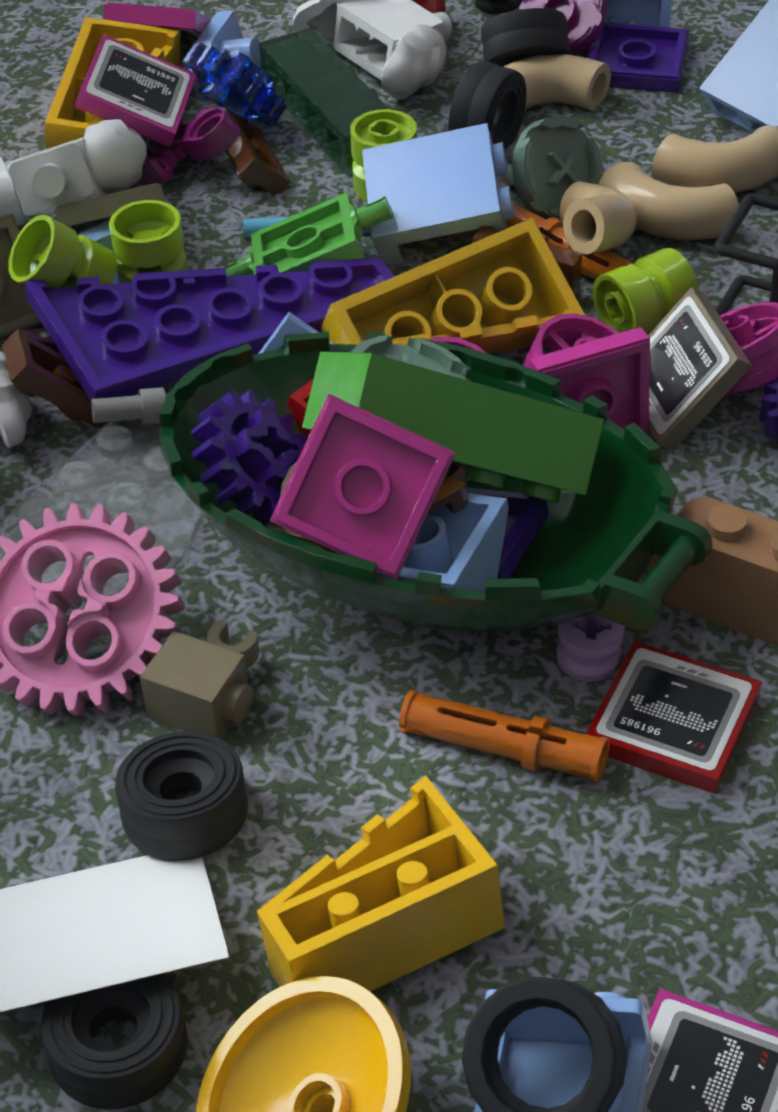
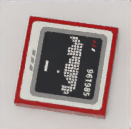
(675, 715)

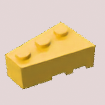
(388, 902)

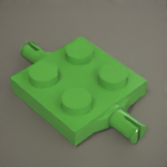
(314, 235)

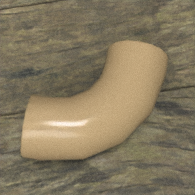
(564, 80)
(738, 163)
(672, 209)
(596, 217)

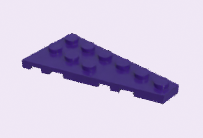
(175, 320)

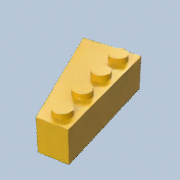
(64, 119)
(482, 293)

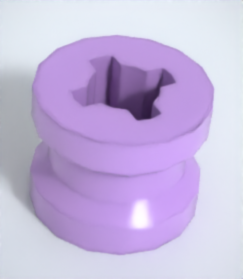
(590, 647)

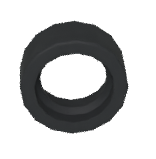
(514, 998)

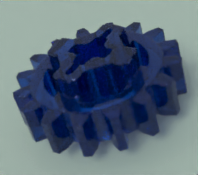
(236, 83)

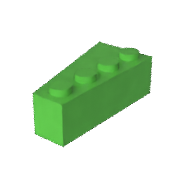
(487, 427)

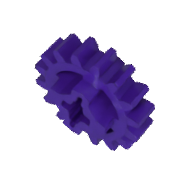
(247, 451)

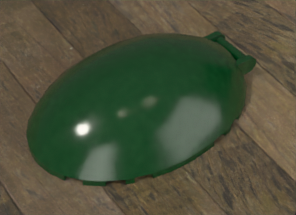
(576, 565)

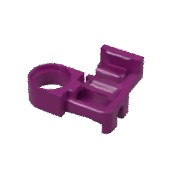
(201, 138)

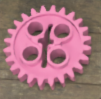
(132, 617)

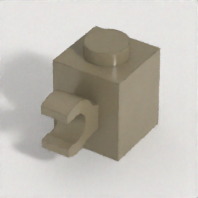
(200, 682)

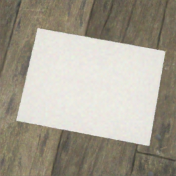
(105, 928)

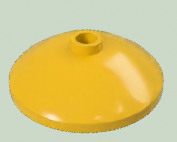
(311, 1050)

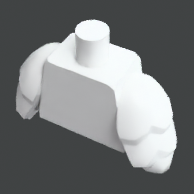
(385, 37)
(104, 159)

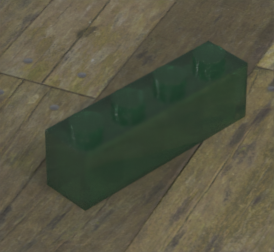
(319, 90)

